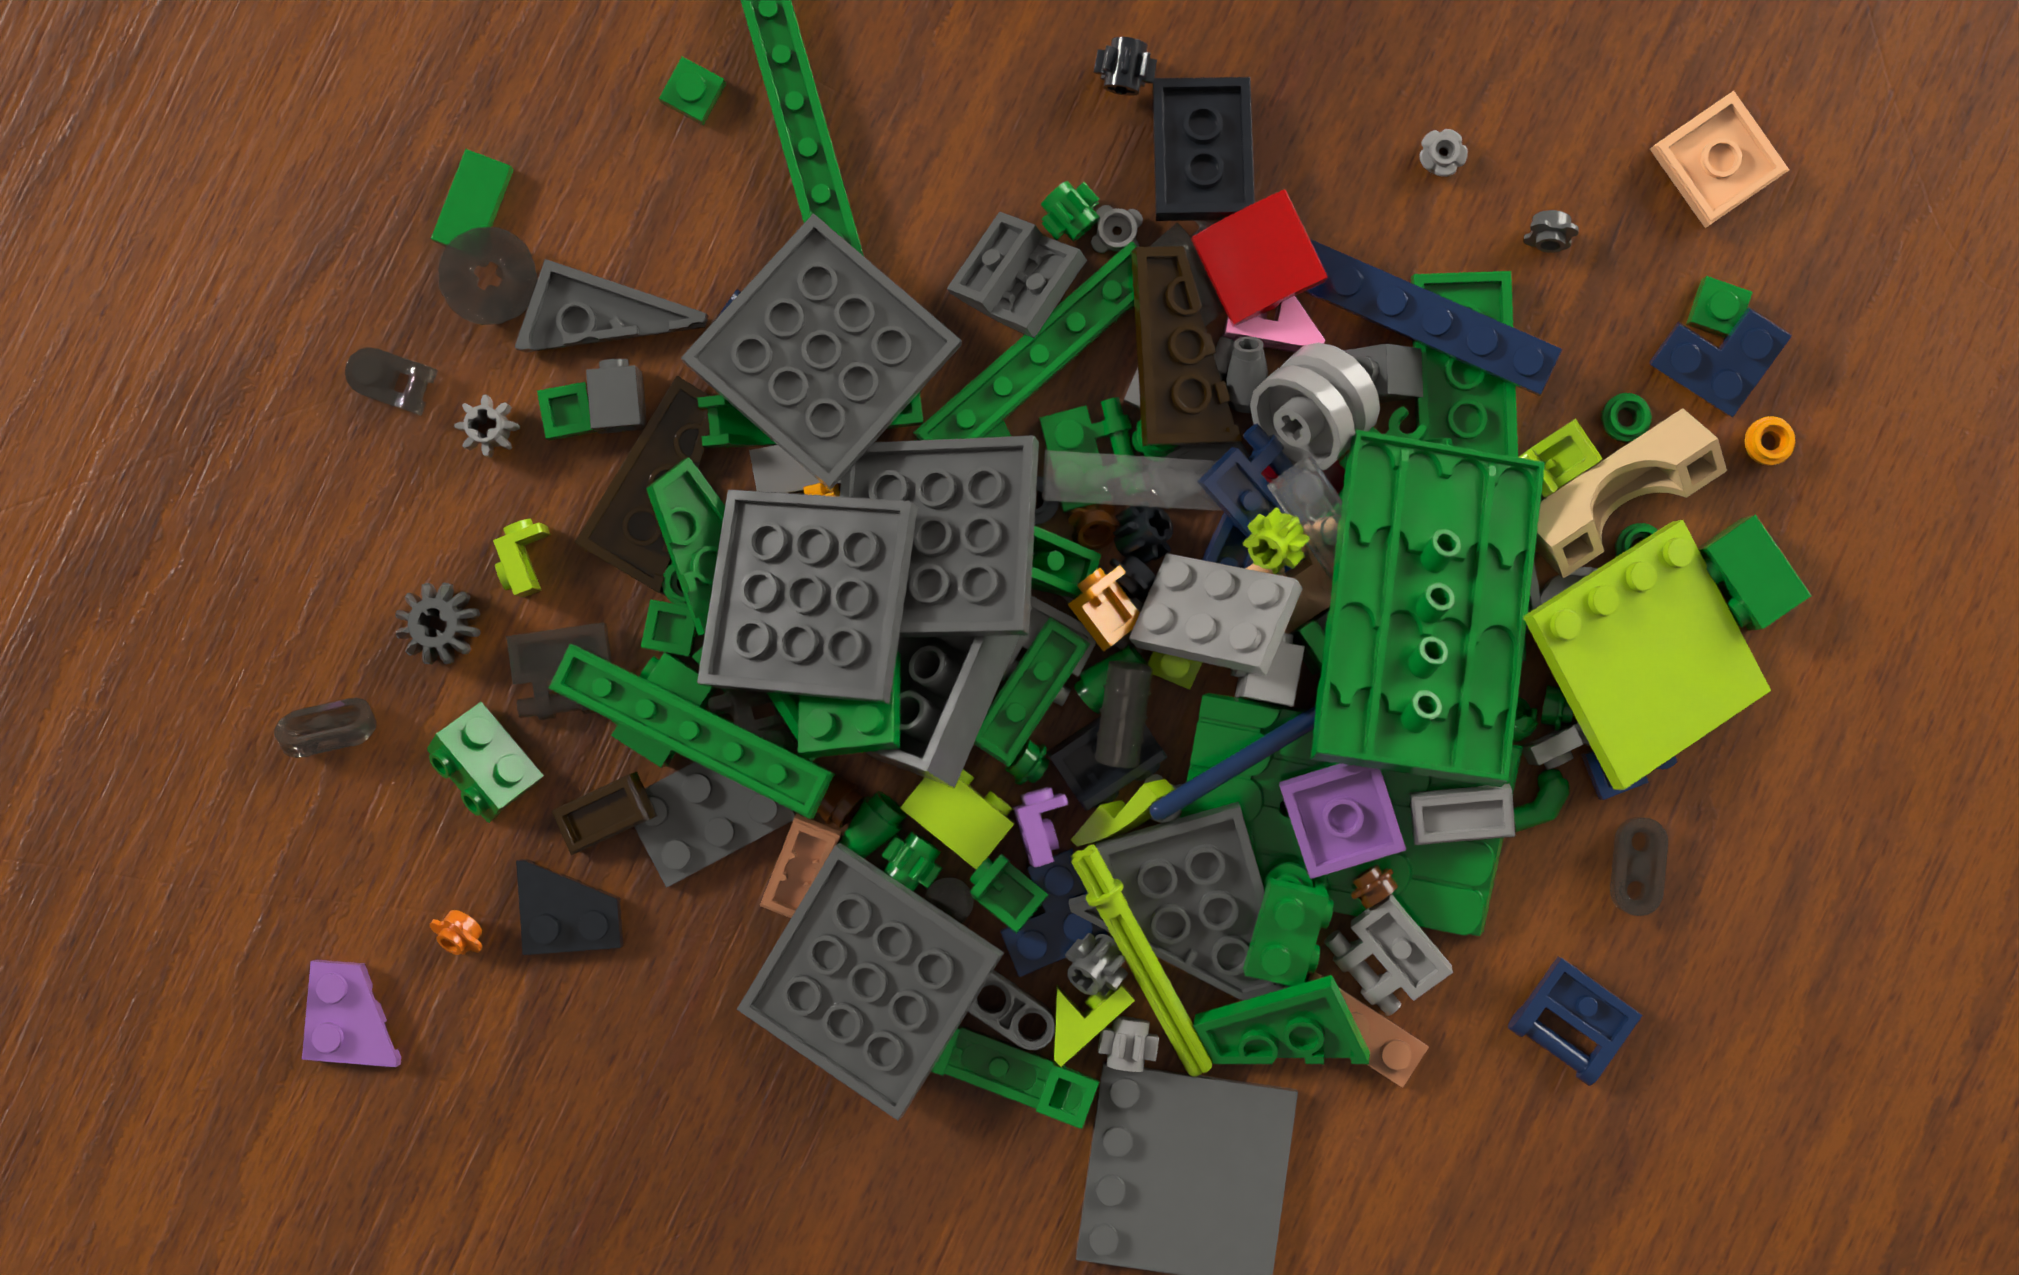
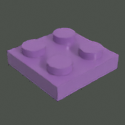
(1341, 817)

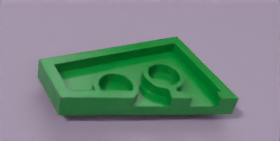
(691, 526)
(1287, 1023)

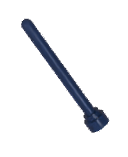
(1233, 765)

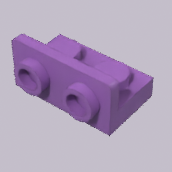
(1038, 834)

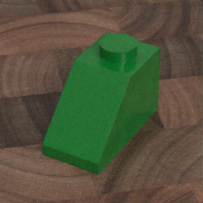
(1060, 564)

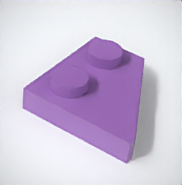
(345, 1018)

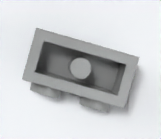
(1281, 680)

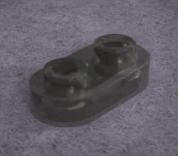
(325, 727)
(1644, 866)

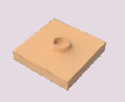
(1719, 159)

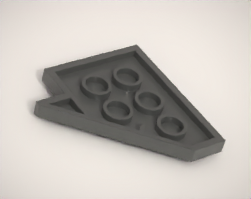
(1191, 894)

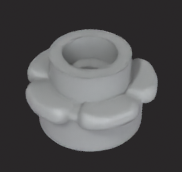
(1438, 164)

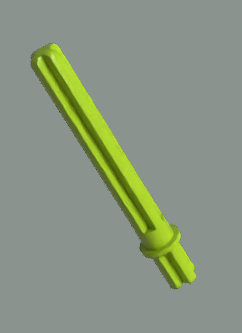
(1113, 908)

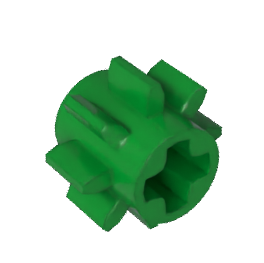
(1070, 211)
(912, 861)

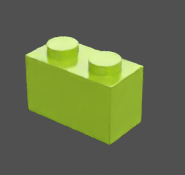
(961, 816)

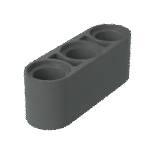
(1016, 1005)

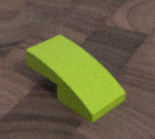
(1118, 818)

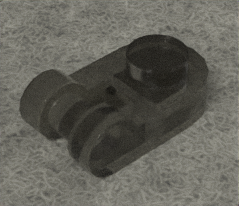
(376, 374)

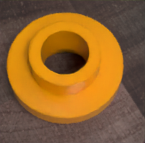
(1783, 436)

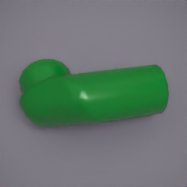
(1547, 804)

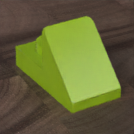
(1077, 1028)

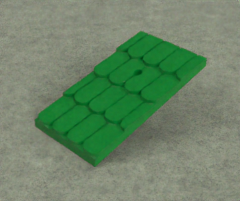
(1428, 609)
(1437, 883)

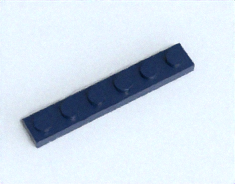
(1435, 321)

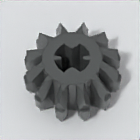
(425, 636)

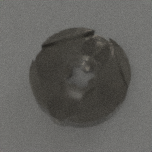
(459, 282)

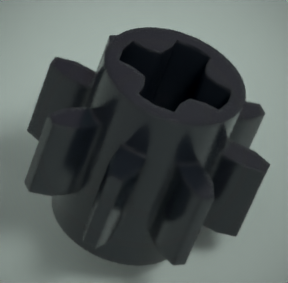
(1125, 66)
(1143, 532)

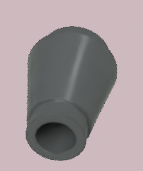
(1245, 372)

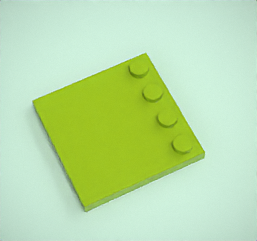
(1647, 654)

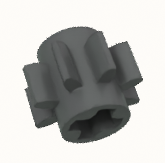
(1096, 964)

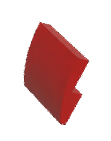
(1259, 257)

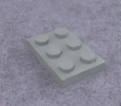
(1216, 613)

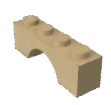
(1669, 458)

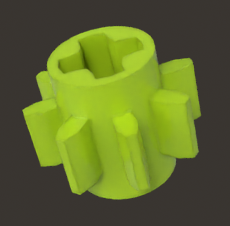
(1276, 541)

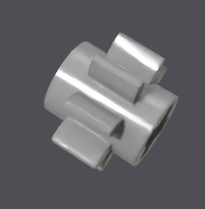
(495, 436)
(1128, 1044)

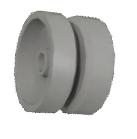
(1316, 403)

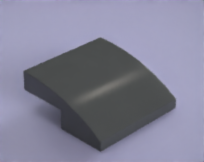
(1016, 274)

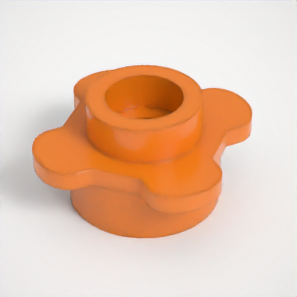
(457, 933)

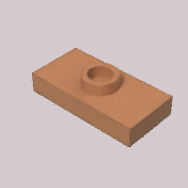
(798, 864)

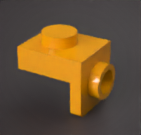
(1105, 607)

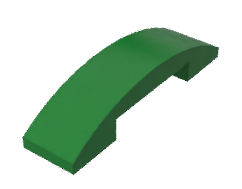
(1018, 1075)

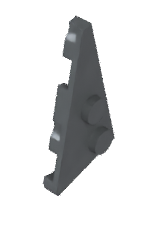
(586, 309)

